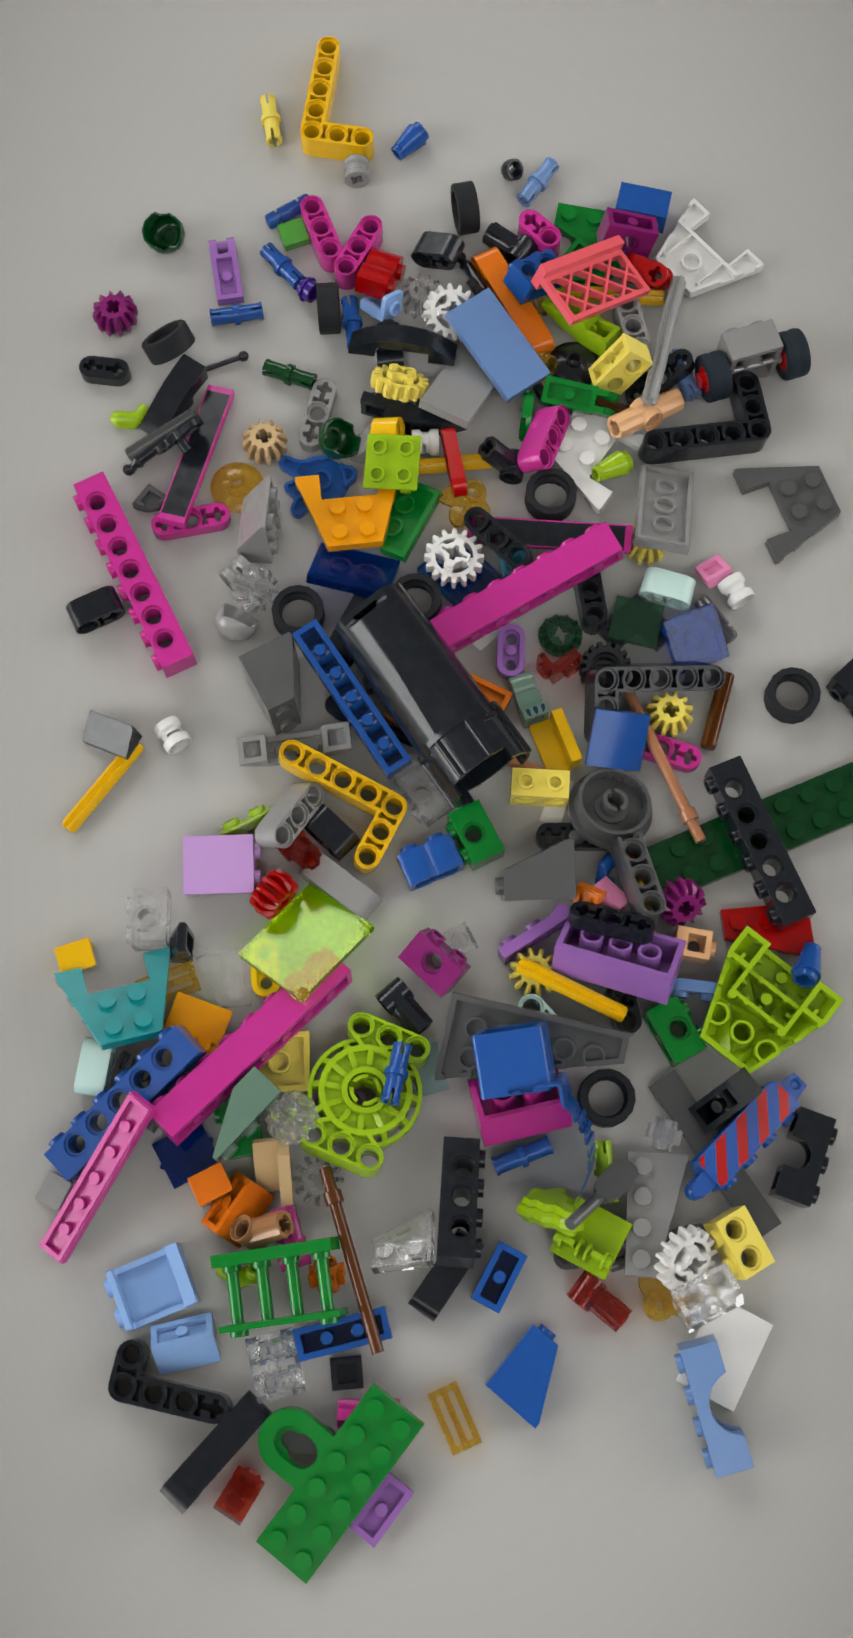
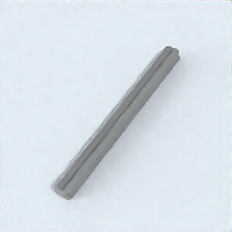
(664, 341)

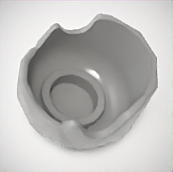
(235, 623)

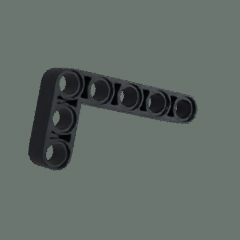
(717, 433)
(642, 682)

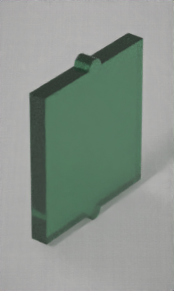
(636, 622)

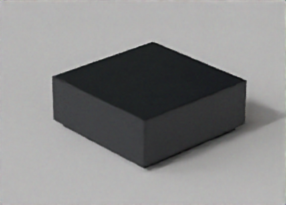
(346, 1372)

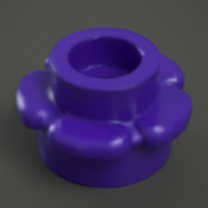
(307, 289)

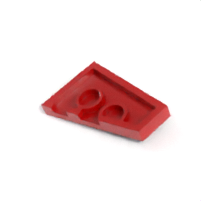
(786, 941)

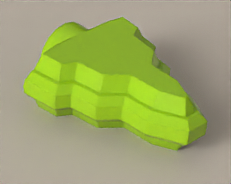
(549, 1209)

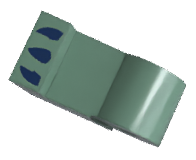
(527, 699)

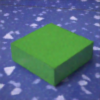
(293, 234)

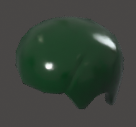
(163, 233)
(338, 439)

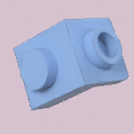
(387, 308)

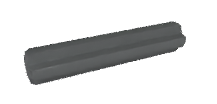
(139, 446)

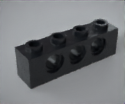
(452, 1249)

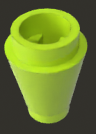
(614, 466)

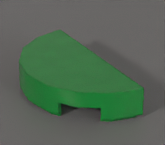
(526, 414)

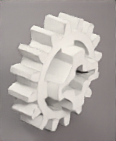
(436, 315)
(462, 566)
(684, 1257)

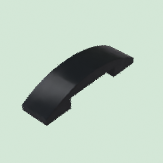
(403, 338)

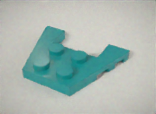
(124, 1012)

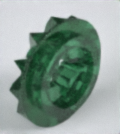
(554, 645)

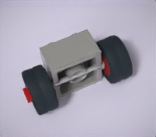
(752, 349)

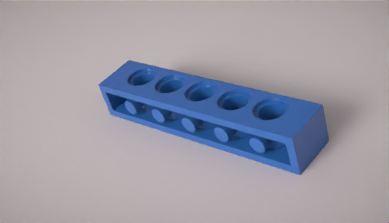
(351, 699)
(186, 1053)

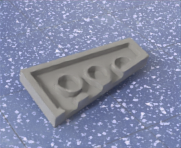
(651, 1209)

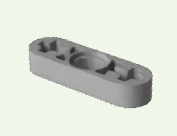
(315, 403)

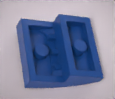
(617, 739)

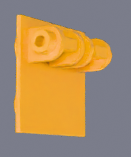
(201, 1019)

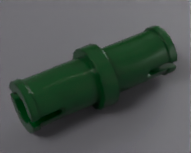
(289, 374)

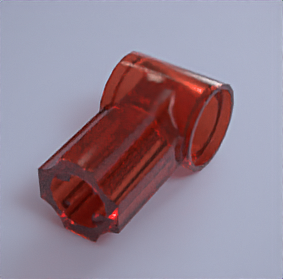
(302, 852)
(592, 1296)

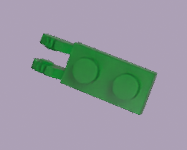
(576, 396)

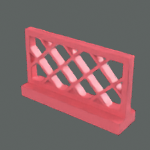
(581, 264)

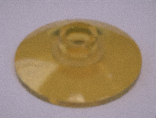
(232, 495)

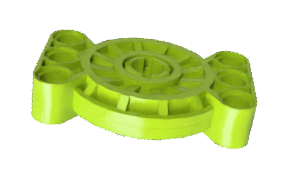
(359, 1064)

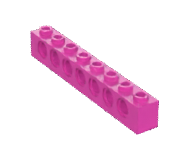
(96, 492)

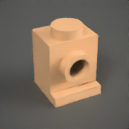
(701, 938)

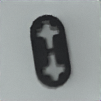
(105, 371)

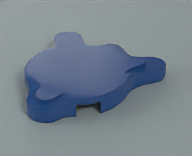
(333, 477)

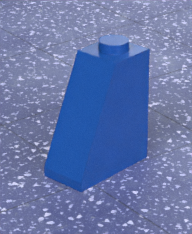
(526, 1373)

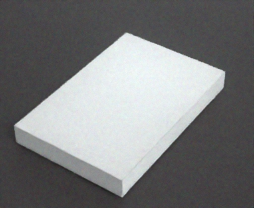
(740, 1344)

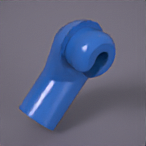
(605, 867)

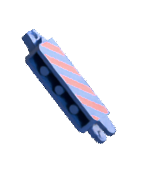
(742, 1136)

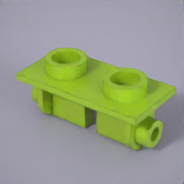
(236, 827)

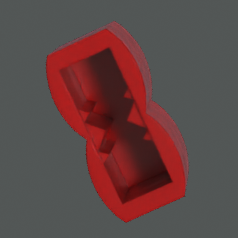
(379, 273)

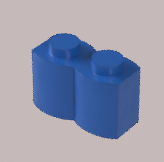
(429, 861)

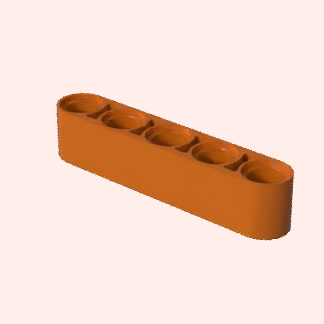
(492, 270)

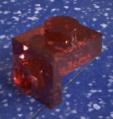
(563, 667)
(239, 1494)

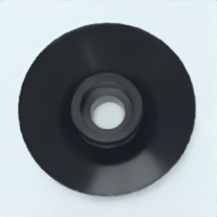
(574, 371)

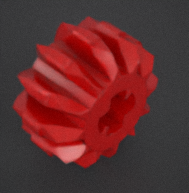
(273, 893)

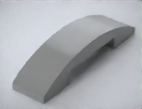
(264, 751)

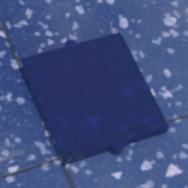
(187, 1158)

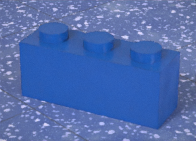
(349, 1333)

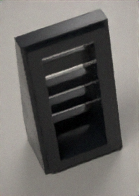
(181, 944)

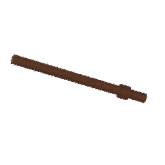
(334, 1200)

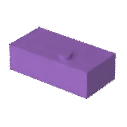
(620, 965)

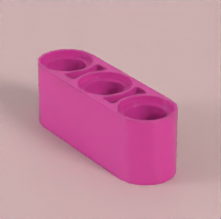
(320, 231)
(360, 241)
(543, 438)

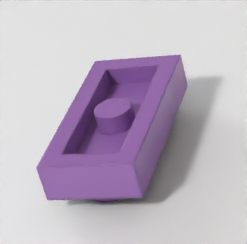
(381, 1509)

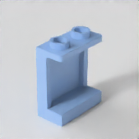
(151, 1287)

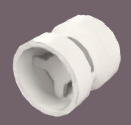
(429, 442)
(734, 588)
(172, 734)

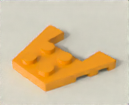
(347, 521)

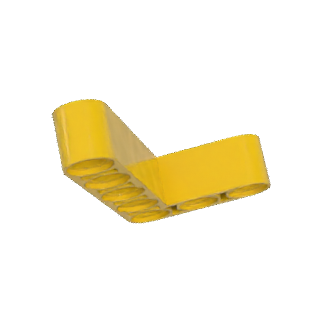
(318, 135)
(350, 795)

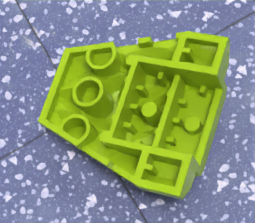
(760, 1007)

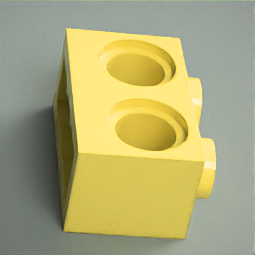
(620, 365)
(539, 787)
(744, 1238)

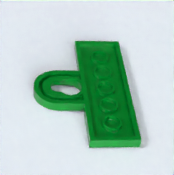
(339, 1480)

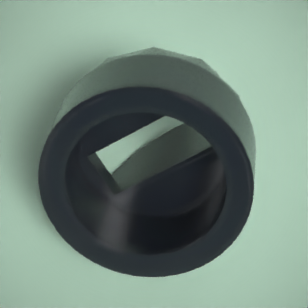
(514, 173)

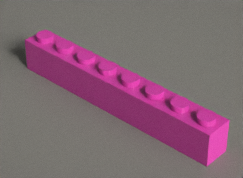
(528, 587)
(251, 1045)

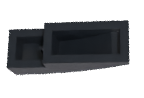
(175, 393)

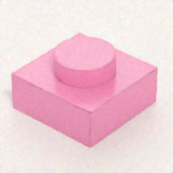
(713, 571)

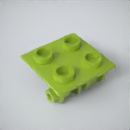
(392, 462)
(596, 1245)

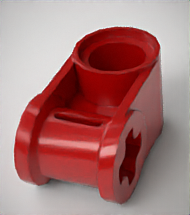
(648, 270)

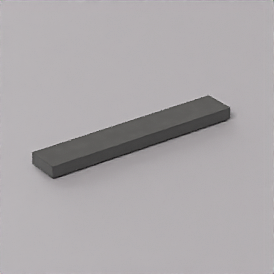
(675, 1101)

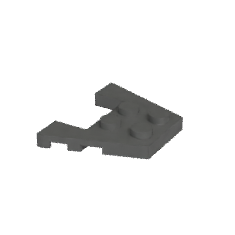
(801, 498)

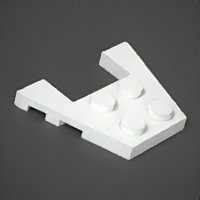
(696, 261)
(583, 447)

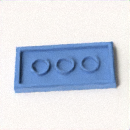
(497, 345)

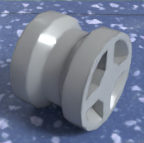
(356, 171)

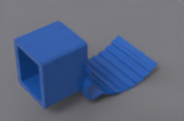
(521, 1061)

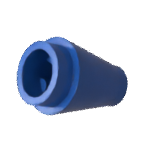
(410, 140)
(807, 967)

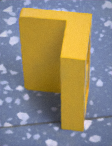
(556, 742)

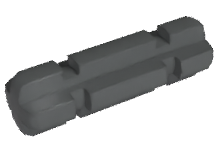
(729, 632)

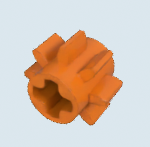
(337, 1274)

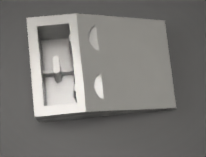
(260, 523)

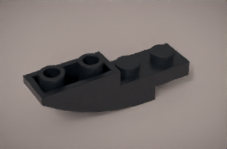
(378, 406)

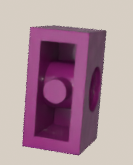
(635, 229)
(419, 959)

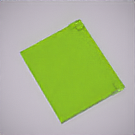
(306, 942)

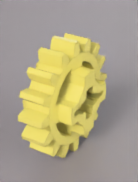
(399, 382)

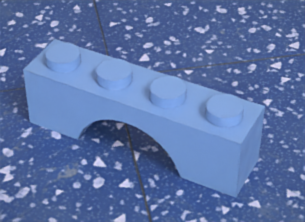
(726, 1444)

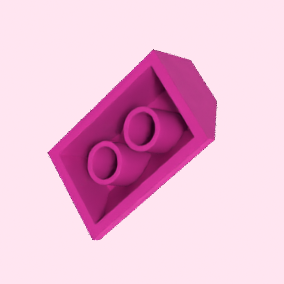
(517, 1115)

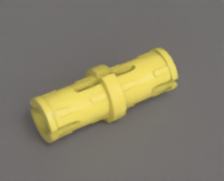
(270, 120)

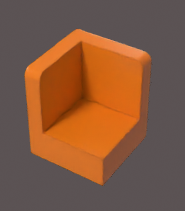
(210, 1184)

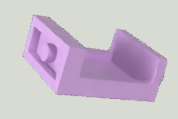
(220, 864)

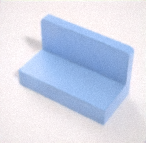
(184, 1343)

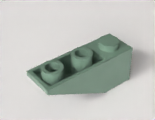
(246, 1106)

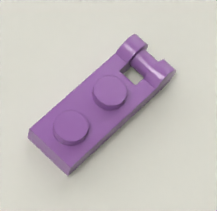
(226, 272)
(534, 934)

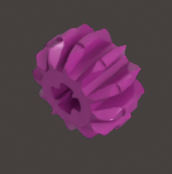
(115, 313)
(683, 901)

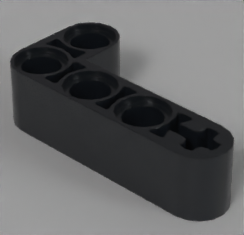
(171, 1389)
(215, 1452)

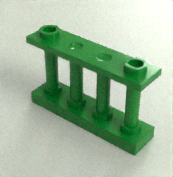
(260, 1261)

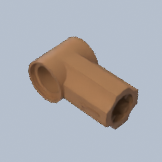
(262, 1230)

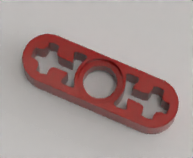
(453, 462)

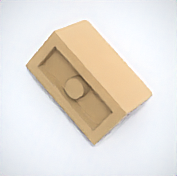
(273, 1168)

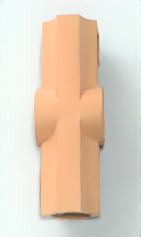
(645, 417)

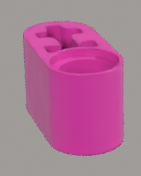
(539, 230)

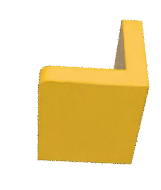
(76, 955)

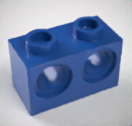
(521, 273)

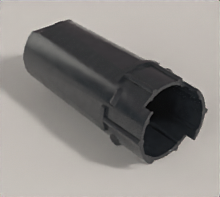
(430, 694)

